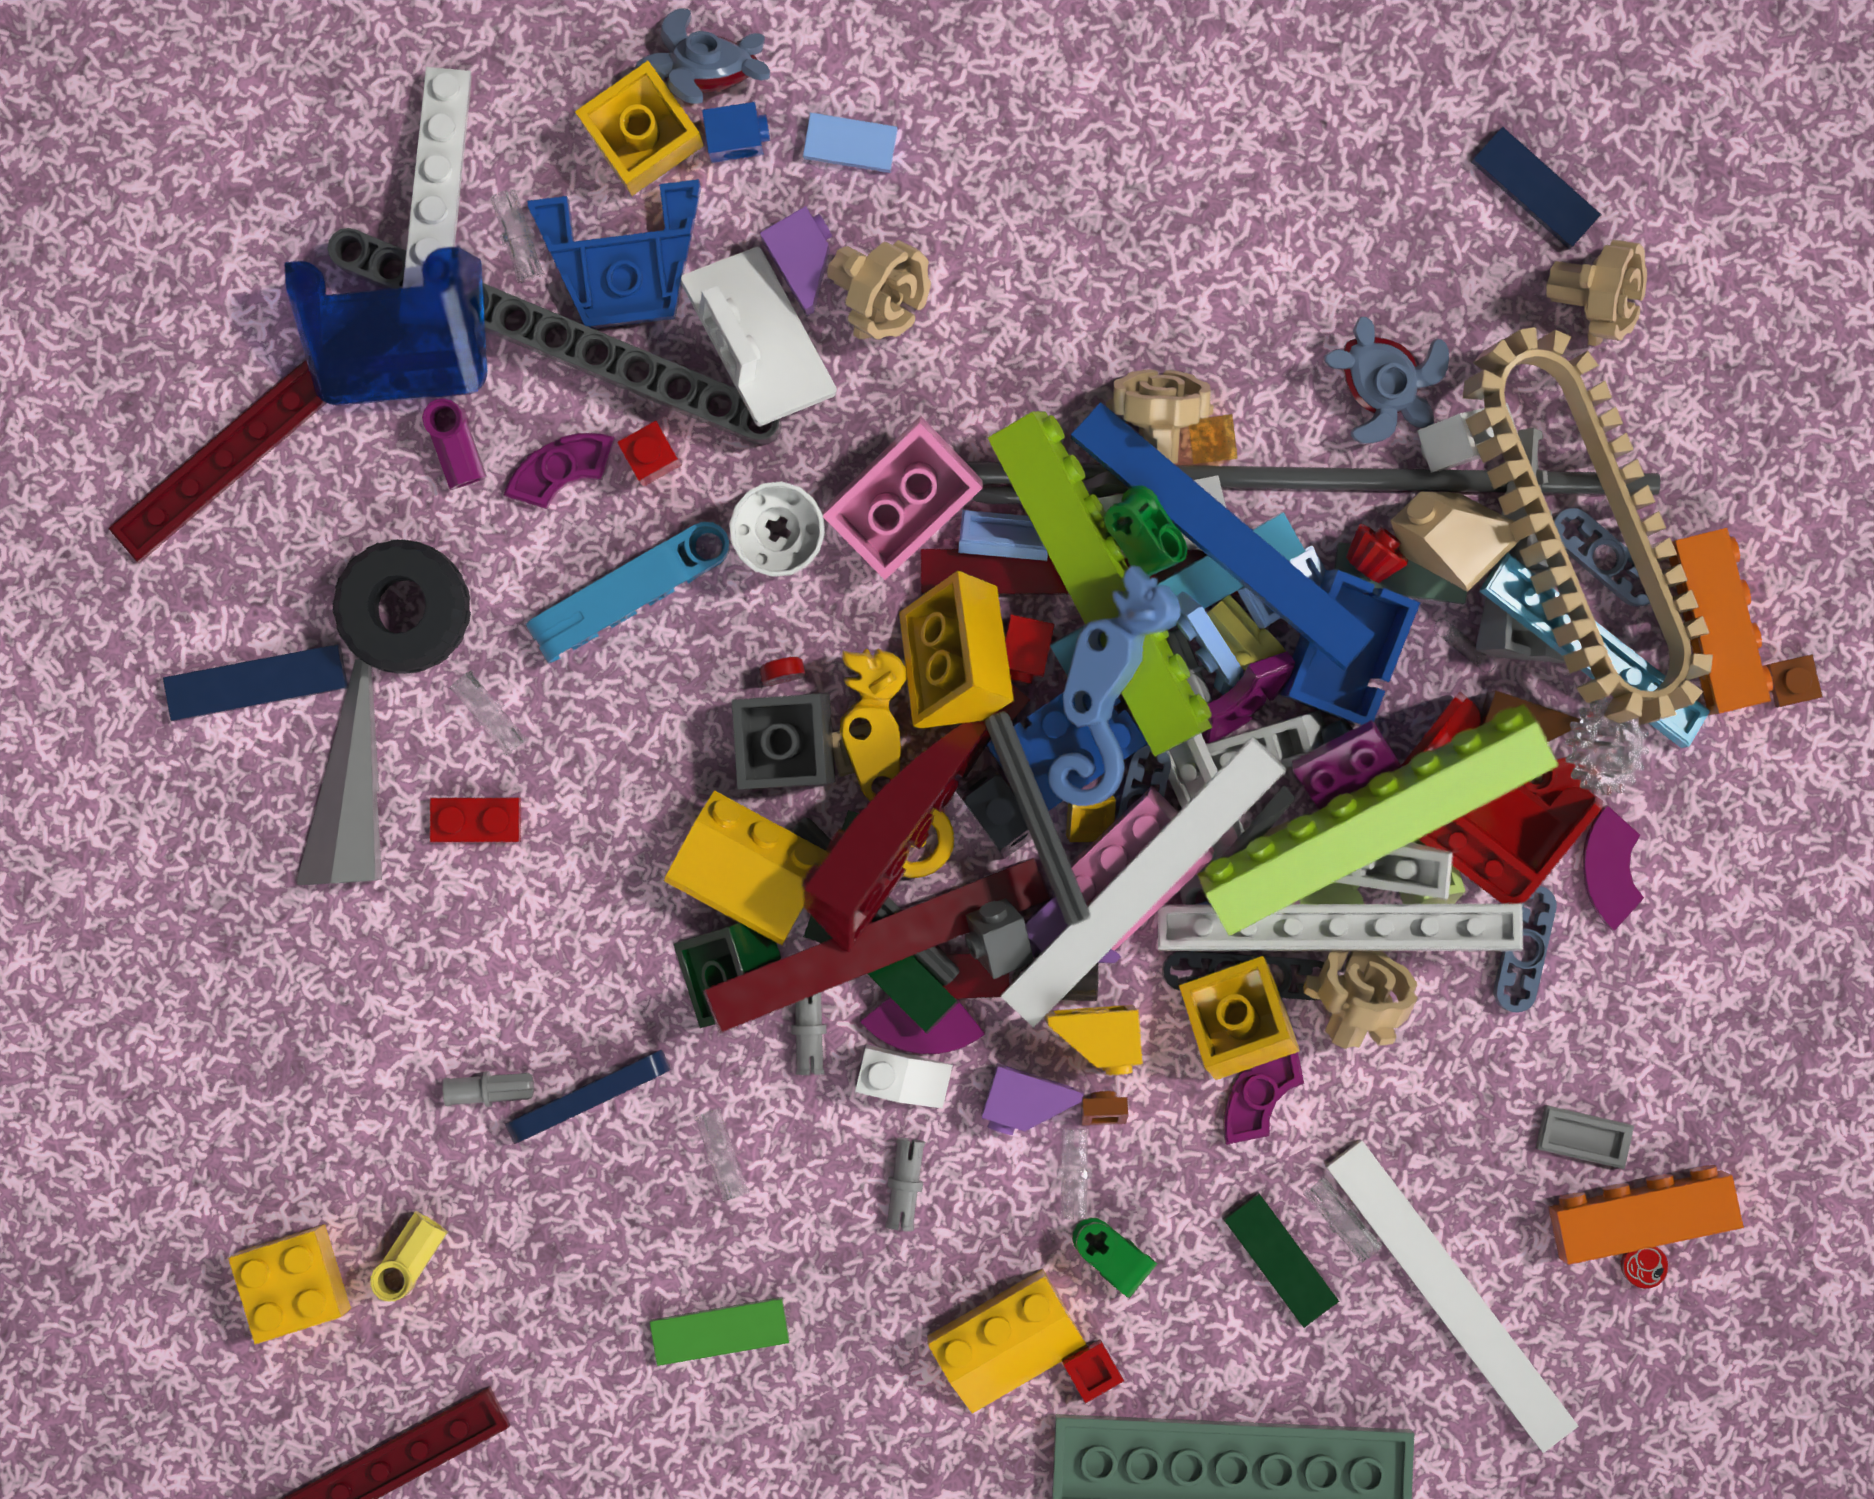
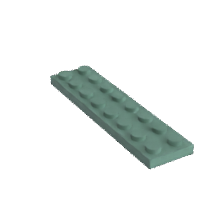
(1227, 1460)

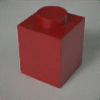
(649, 453)
(1027, 647)

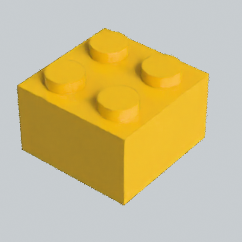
(289, 1284)

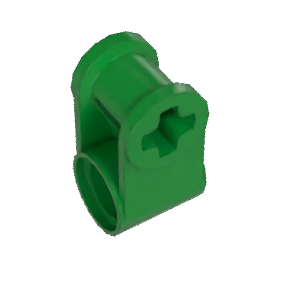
(1146, 535)
(1116, 1259)

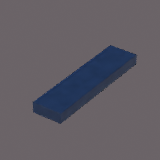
(255, 682)

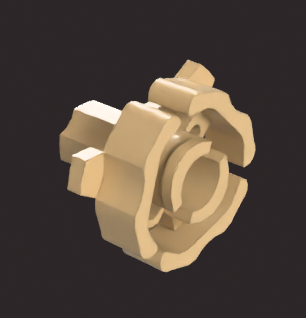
(879, 285)
(1604, 289)
(1161, 405)
(1361, 1000)

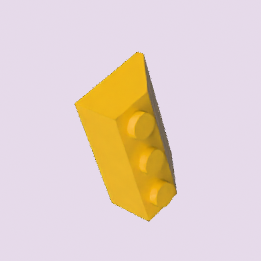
(955, 653)
(745, 867)
(1006, 1341)

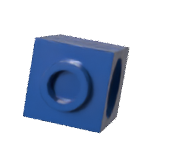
(735, 131)

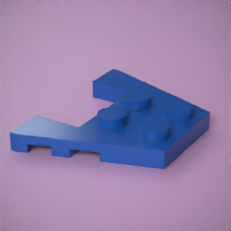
(626, 275)

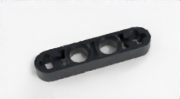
(1305, 967)

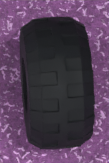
(359, 597)

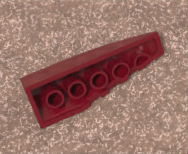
(871, 853)

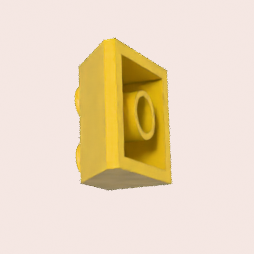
(640, 128)
(1238, 1018)
(1103, 1035)

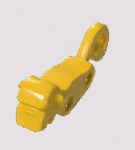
(879, 753)

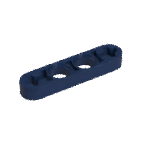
(588, 1096)

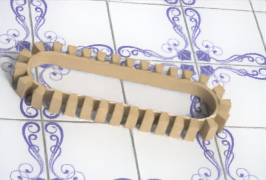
(1489, 385)

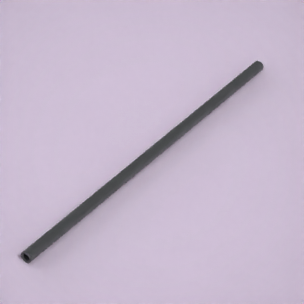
(1357, 478)

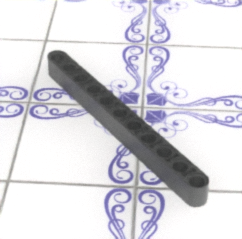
(573, 352)

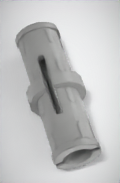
(809, 1035)
(905, 1184)

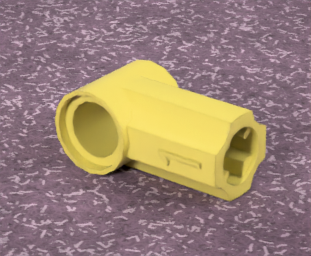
(1242, 634)
(409, 1255)

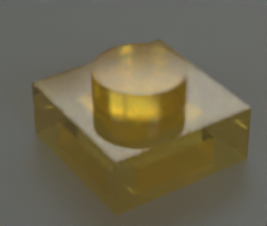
(1212, 440)

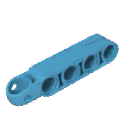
(624, 591)

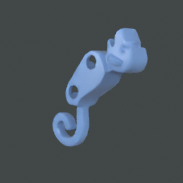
(1104, 675)

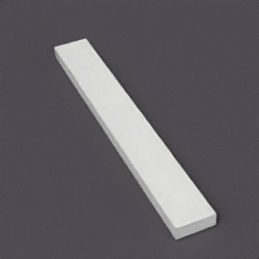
(1144, 881)
(1348, 928)
(1451, 1296)

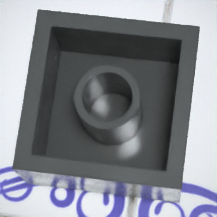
(783, 741)

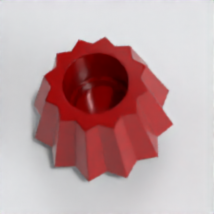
(1376, 553)

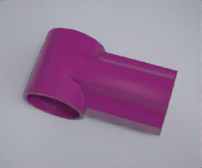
(455, 447)

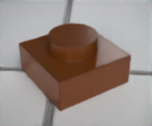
(1794, 681)
(1104, 1109)

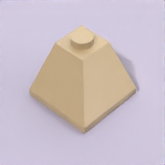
(1452, 536)

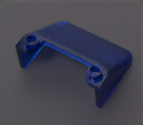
(395, 339)

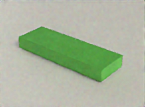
(719, 1331)

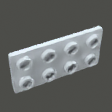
(758, 336)

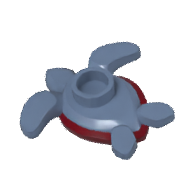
(703, 59)
(1387, 379)

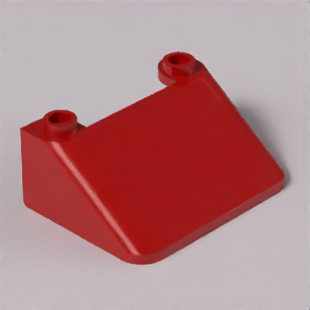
(1515, 837)

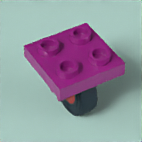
(1344, 761)

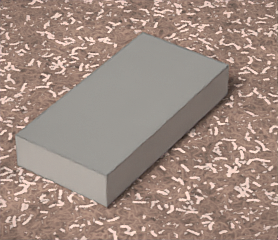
(1584, 1136)

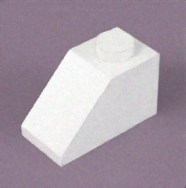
(1451, 442)
(903, 1077)

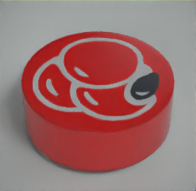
(782, 671)
(1645, 1267)

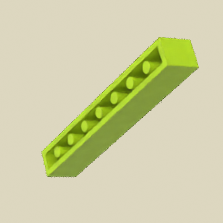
(1094, 568)
(1377, 819)

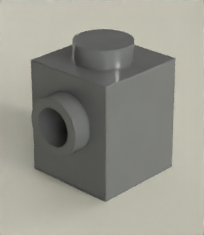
(998, 938)

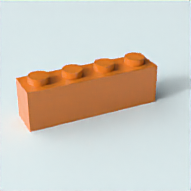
(1723, 598)
(1646, 1215)

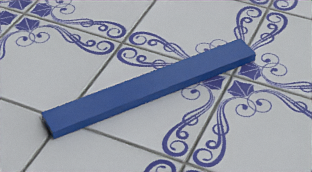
(1224, 537)

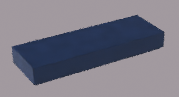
(1536, 188)

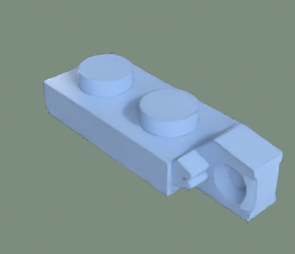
(1213, 649)

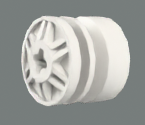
(752, 536)

